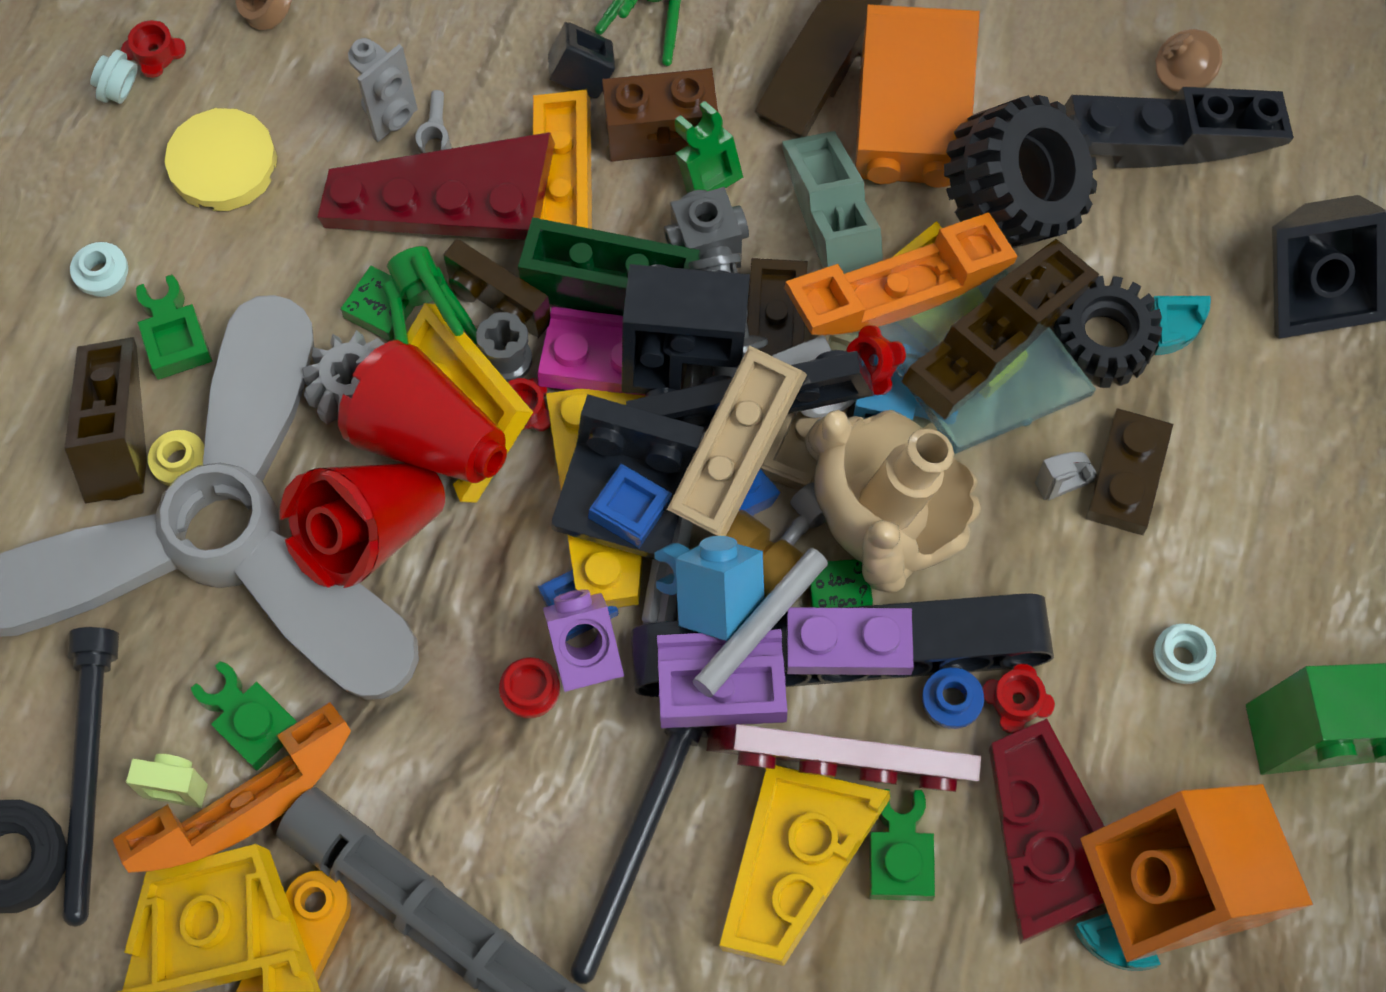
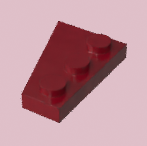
(1041, 825)

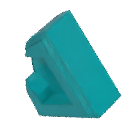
(1180, 320)
(1102, 942)

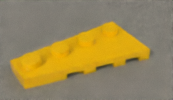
(594, 565)

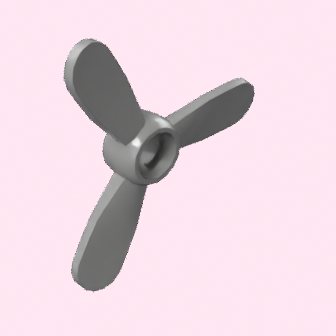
(249, 413)

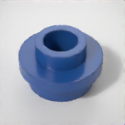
(950, 715)

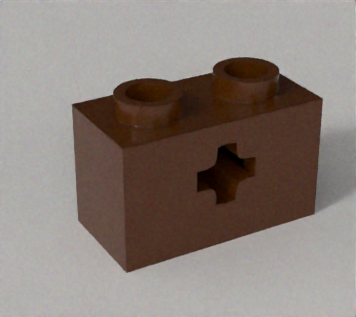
(644, 111)

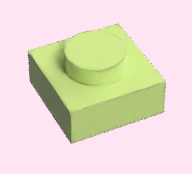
(167, 780)

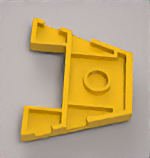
(216, 927)

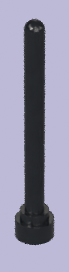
(92, 655)
(634, 850)

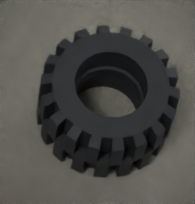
(1053, 165)

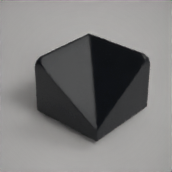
(581, 59)

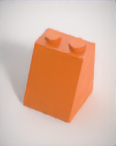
(914, 91)
(1195, 869)

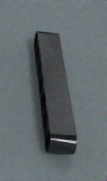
(947, 633)

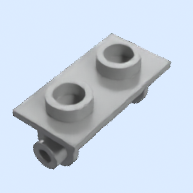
(383, 85)

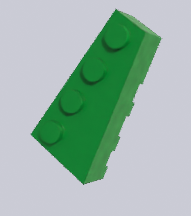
(1321, 719)

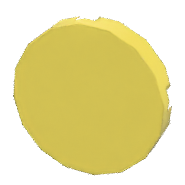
(220, 159)

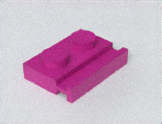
(582, 351)

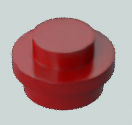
(529, 687)

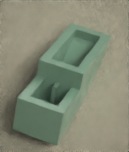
(833, 202)

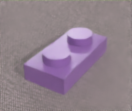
(849, 641)

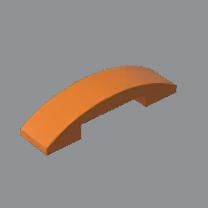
(904, 284)
(166, 843)

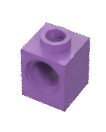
(587, 664)

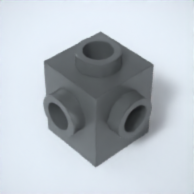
(707, 223)

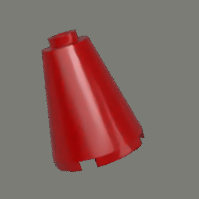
(419, 416)
(356, 517)

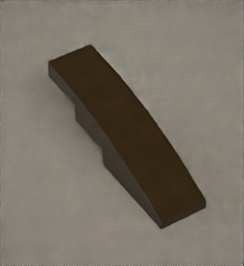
(815, 64)
(999, 328)

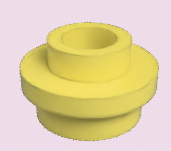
(168, 444)

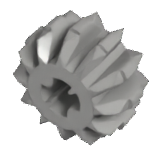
(333, 374)

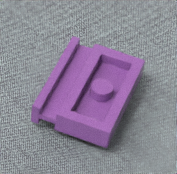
(748, 696)

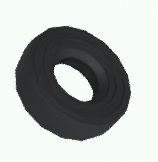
(47, 855)

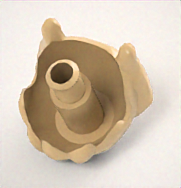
(891, 493)

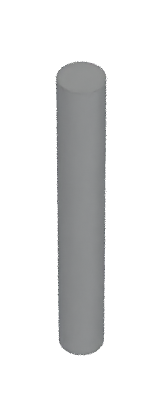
(760, 622)

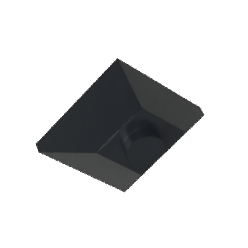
(1329, 266)

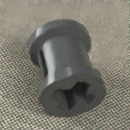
(505, 330)

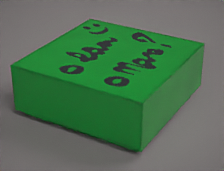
(370, 306)
(841, 586)

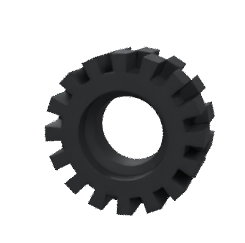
(1123, 307)

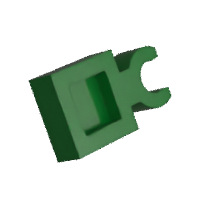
(711, 155)
(173, 332)
(248, 719)
(901, 858)

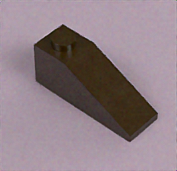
(107, 422)

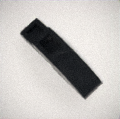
(1185, 130)

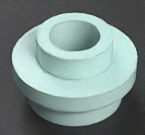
(113, 77)
(104, 281)
(1192, 639)

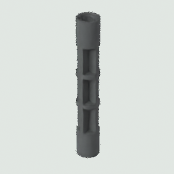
(413, 899)

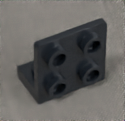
(629, 436)

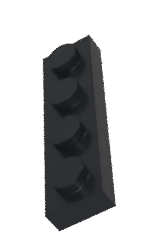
(830, 380)

